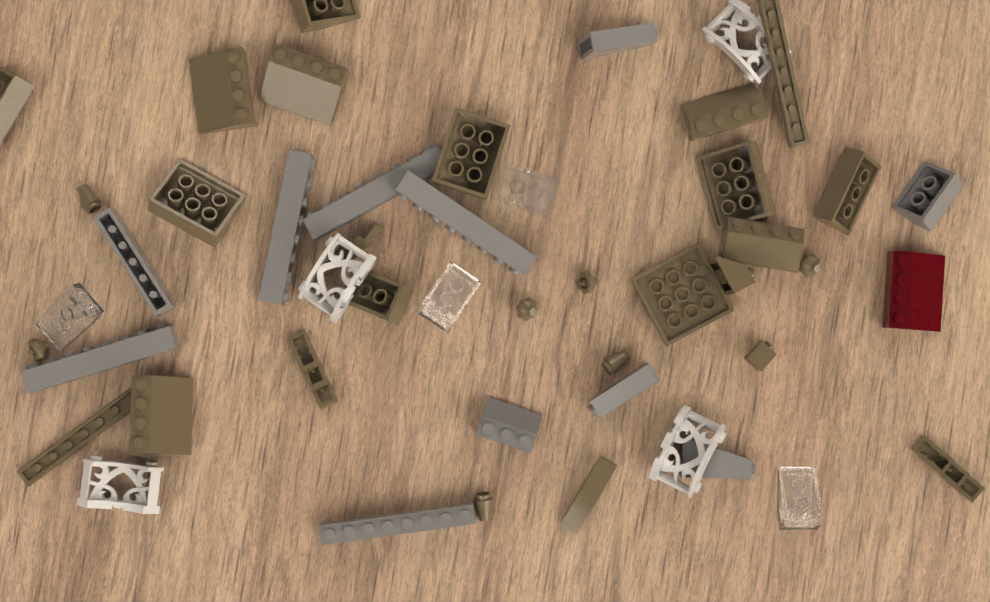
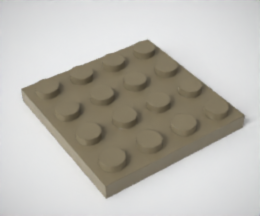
(682, 294)

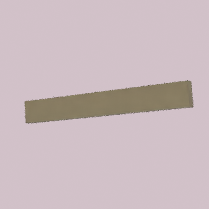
(783, 72)
(76, 439)

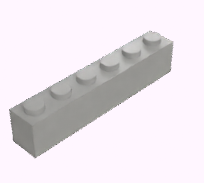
(135, 261)

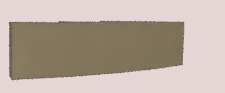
(360, 243)
(313, 369)
(947, 469)
(588, 494)

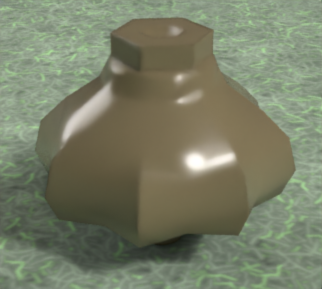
(809, 265)
(586, 282)
(527, 309)
(37, 349)

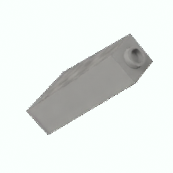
(616, 40)
(623, 390)
(721, 464)

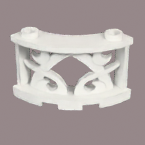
(741, 13)
(331, 304)
(662, 463)
(98, 500)

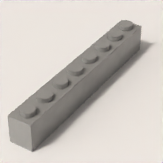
(370, 195)
(465, 222)
(286, 227)
(101, 359)
(397, 523)

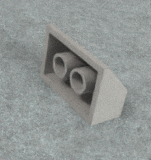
(928, 195)
(509, 424)

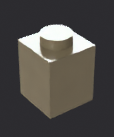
(760, 355)

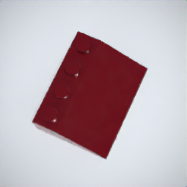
(913, 291)

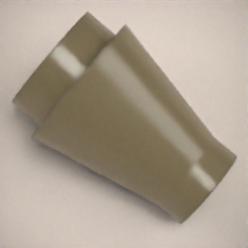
(89, 200)
(614, 362)
(483, 503)

